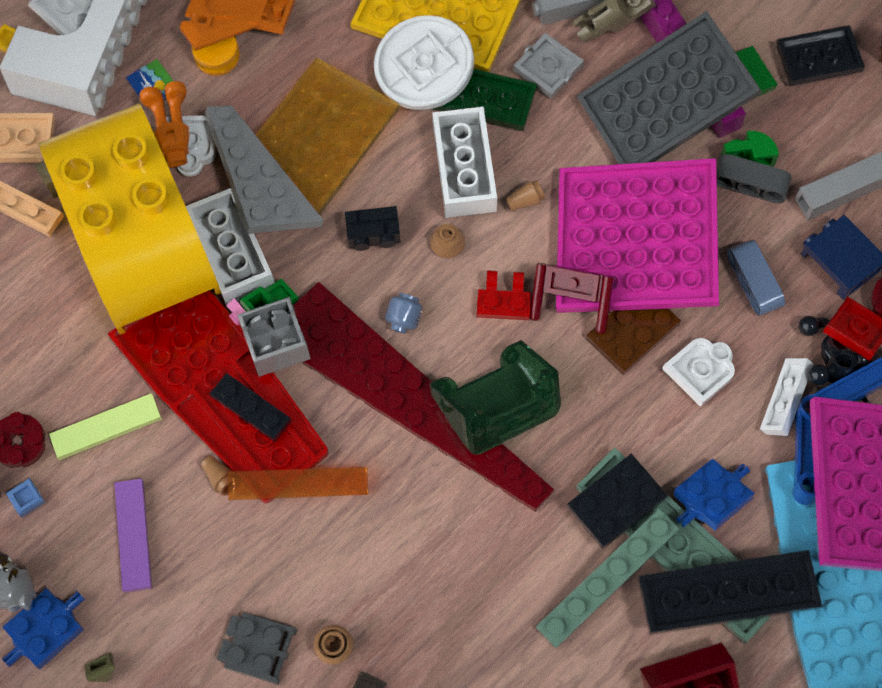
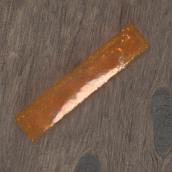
(297, 483)

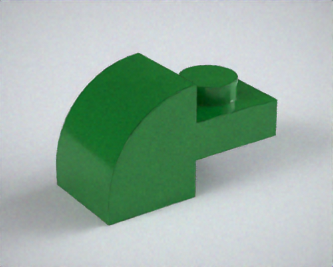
(755, 147)
(273, 293)

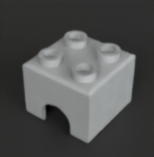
(274, 336)

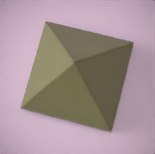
(100, 668)

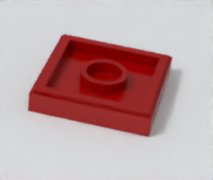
(856, 328)

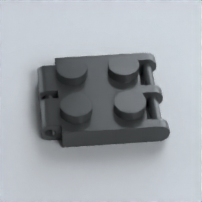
(255, 647)

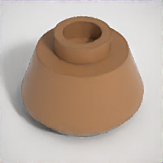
(447, 241)
(342, 640)

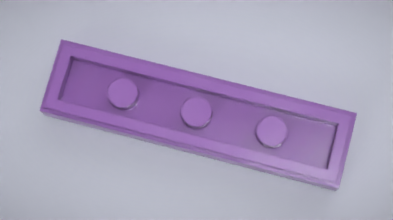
(133, 535)

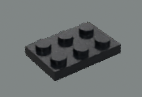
(820, 55)
(617, 501)

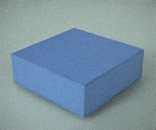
(25, 497)

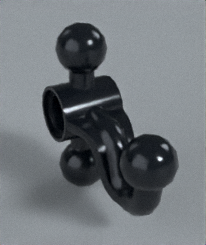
(838, 362)

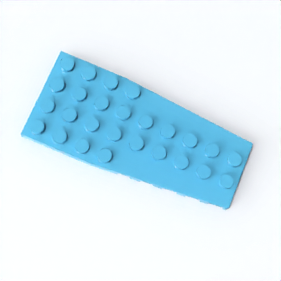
(844, 637)

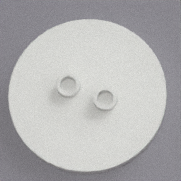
(424, 62)

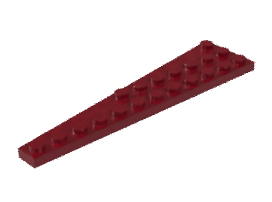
(376, 373)

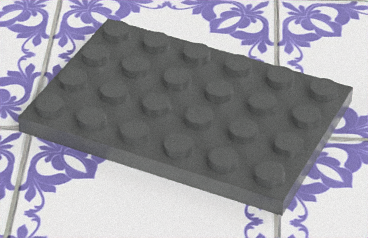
(669, 93)

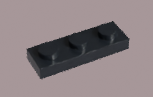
(250, 407)

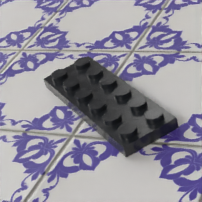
(729, 592)

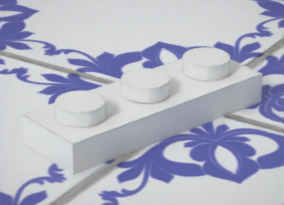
(786, 397)

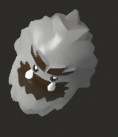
(15, 585)

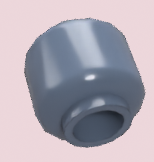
(404, 313)

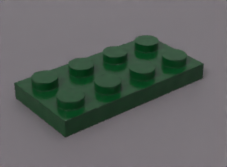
(504, 99)

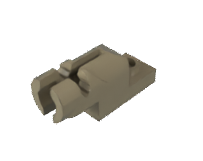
(611, 16)

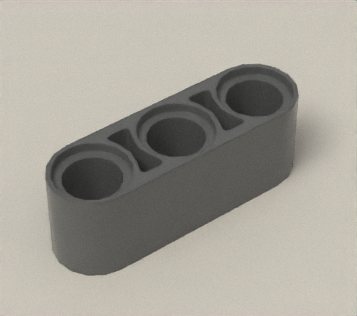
(753, 178)

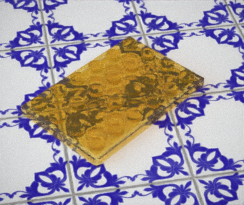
(325, 130)

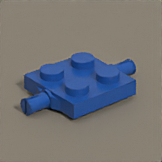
(713, 494)
(43, 629)

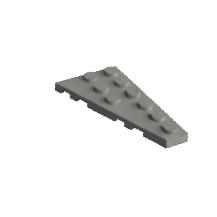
(259, 185)

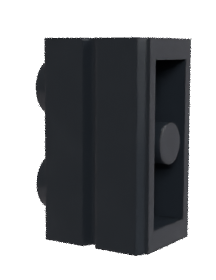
(372, 228)

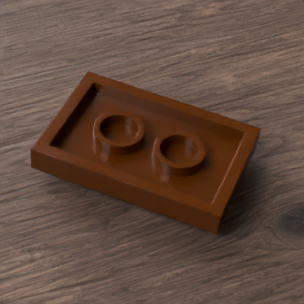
(632, 335)

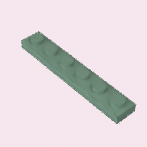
(607, 578)

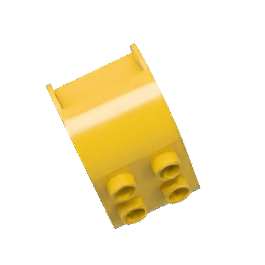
(127, 216)

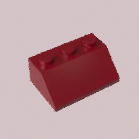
(697, 669)

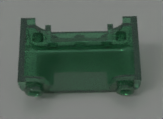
(501, 402)

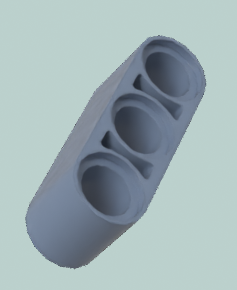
(755, 277)

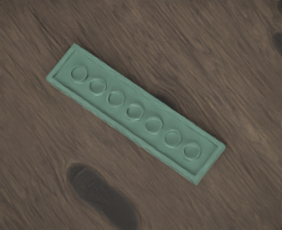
(686, 549)

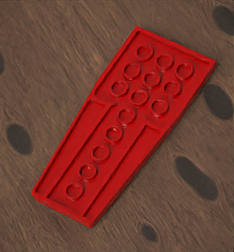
(183, 358)

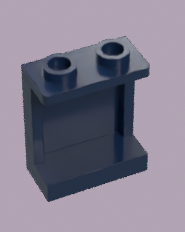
(844, 255)

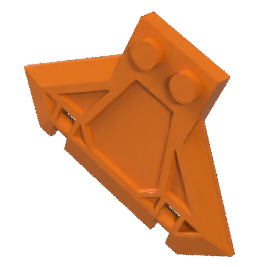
(232, 17)

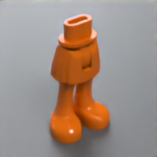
(174, 135)

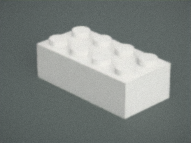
(464, 162)
(230, 250)

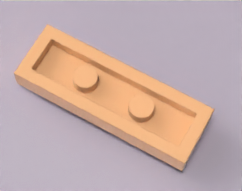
(29, 210)

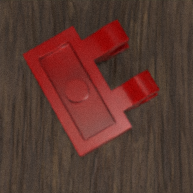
(504, 304)

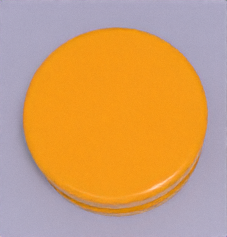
(218, 57)

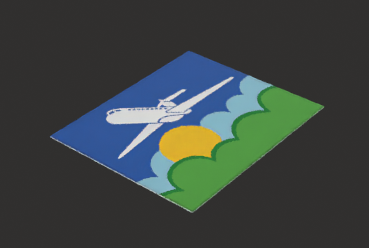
(150, 76)

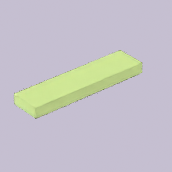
(105, 426)

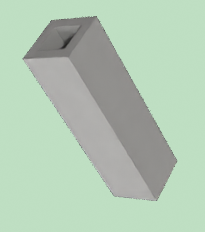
(558, 10)
(840, 187)

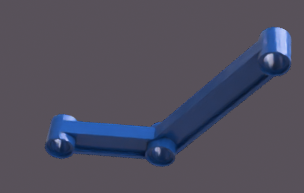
(850, 388)

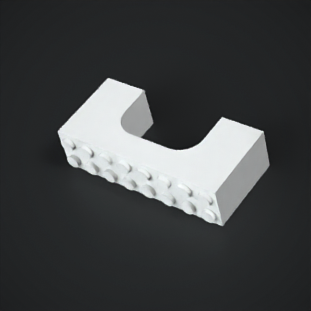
(76, 66)

